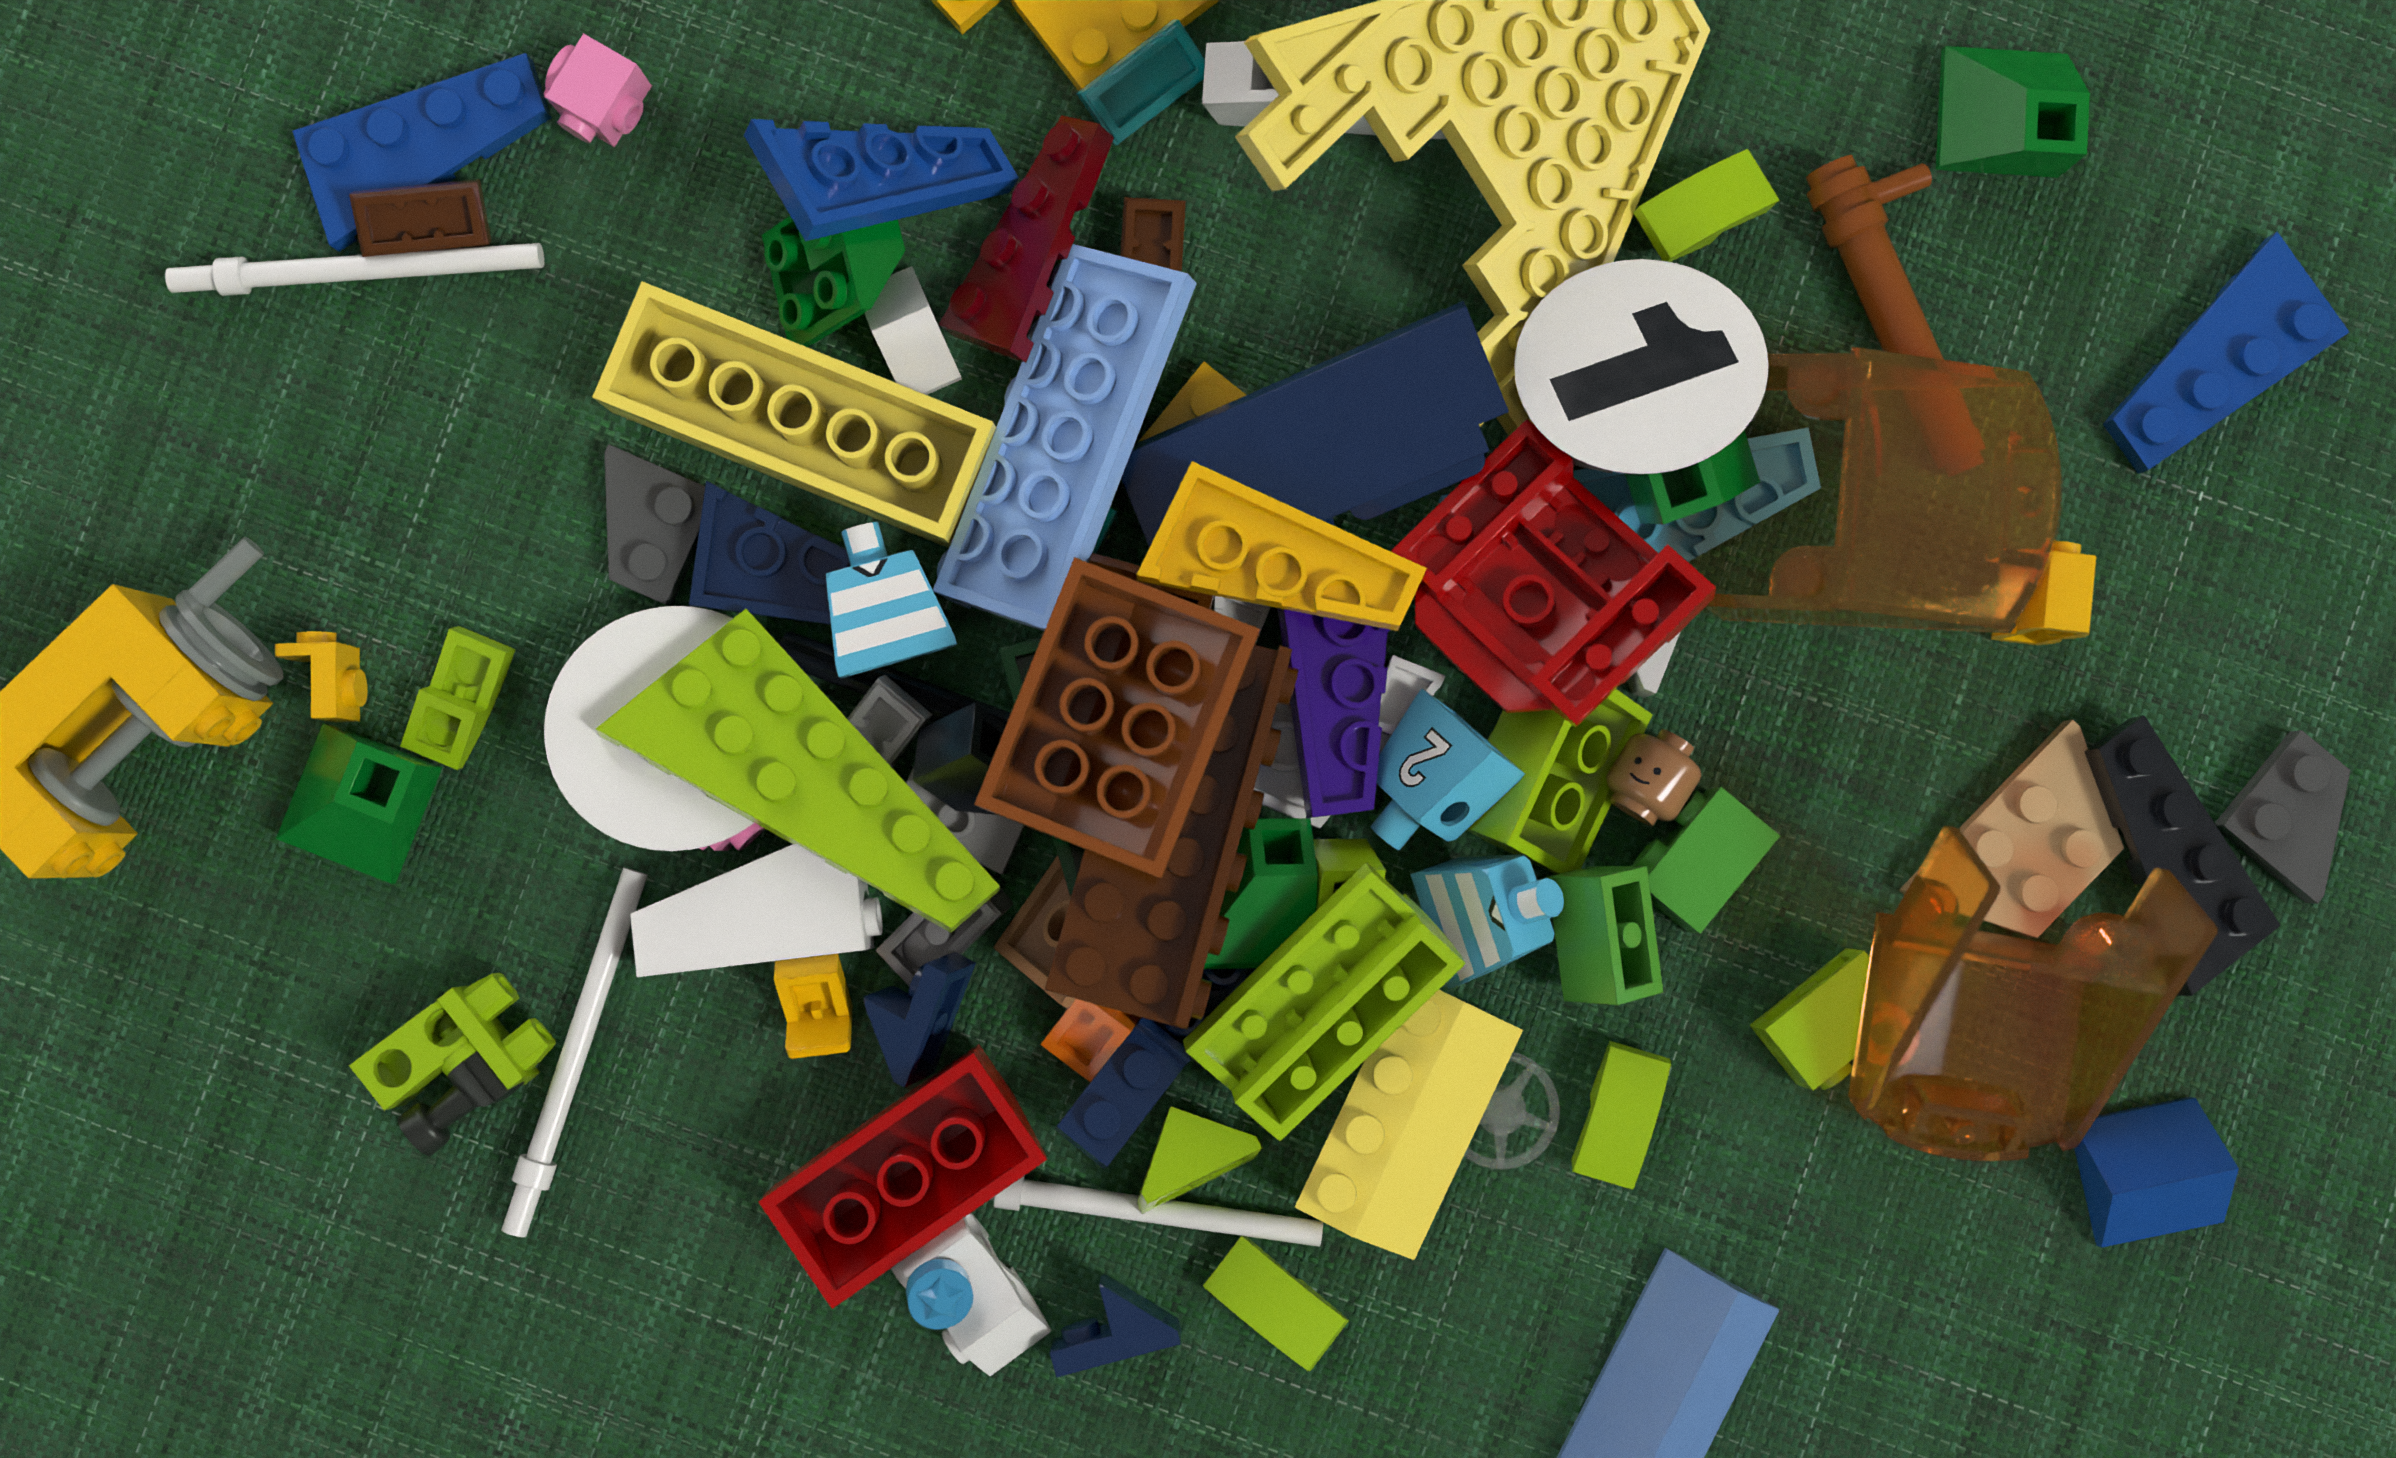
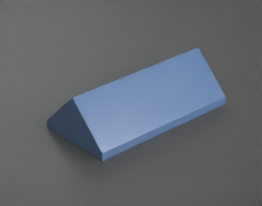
(1672, 1367)

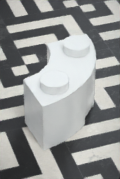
(1003, 1312)

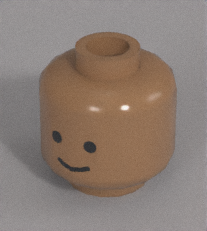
(1653, 777)

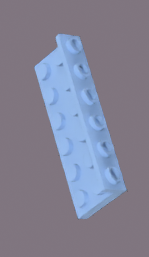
(1064, 434)

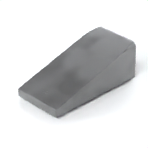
(922, 941)

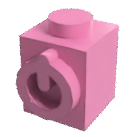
(595, 91)

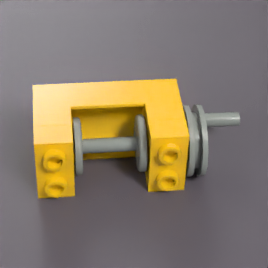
(102, 689)

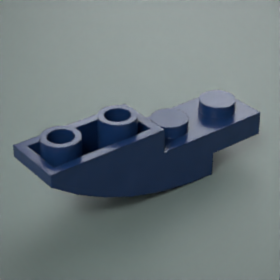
(1137, 1077)

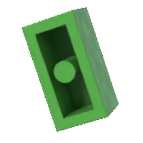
(1704, 857)
(1607, 935)

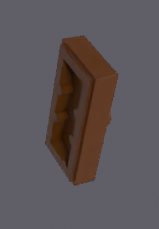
(420, 218)
(1154, 231)

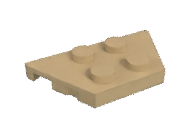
(2043, 834)

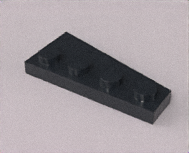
(2174, 832)

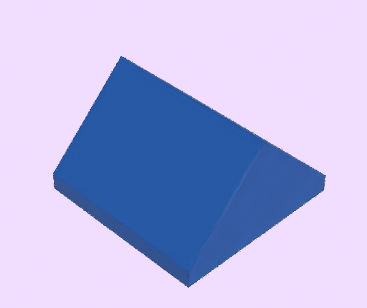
(2154, 1172)

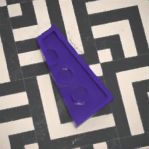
(1336, 709)

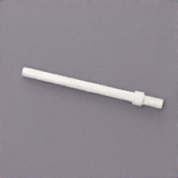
(238, 276)
(536, 1168)
(1170, 1213)

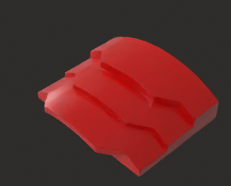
(1544, 584)

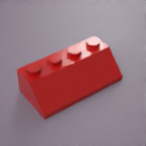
(904, 1176)

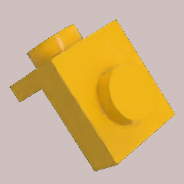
(336, 675)
(814, 1005)

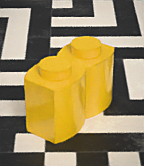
(2061, 603)

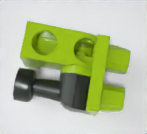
(467, 1045)

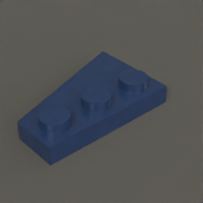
(760, 562)

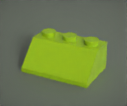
(1564, 789)

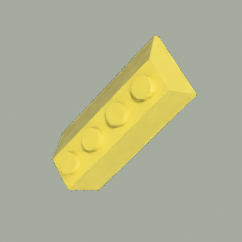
(1409, 1124)

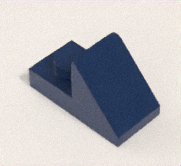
(917, 1023)
(1133, 1330)

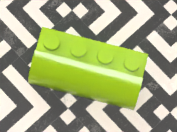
(1324, 1001)

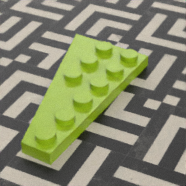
(780, 753)

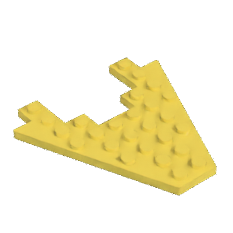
(1537, 97)

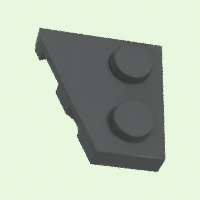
(650, 525)
(2291, 815)

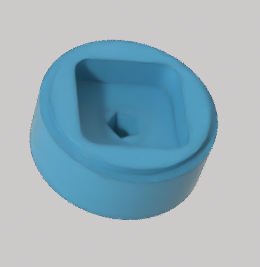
(939, 1294)

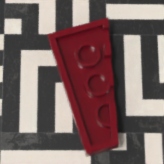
(1017, 258)

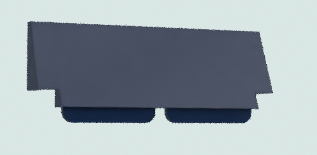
(1343, 433)

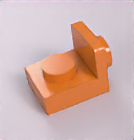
(1088, 1036)

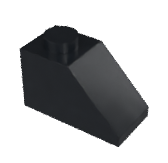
(957, 755)

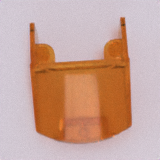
(1939, 496)
(2004, 1039)

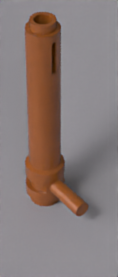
(1857, 229)

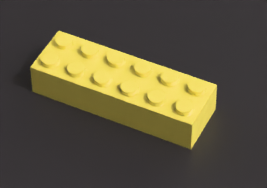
(794, 414)

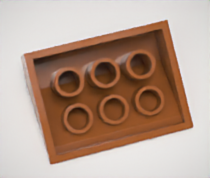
(1117, 717)

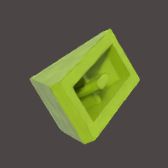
(1190, 1155)

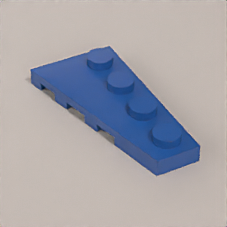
(417, 137)
(876, 175)
(2243, 343)

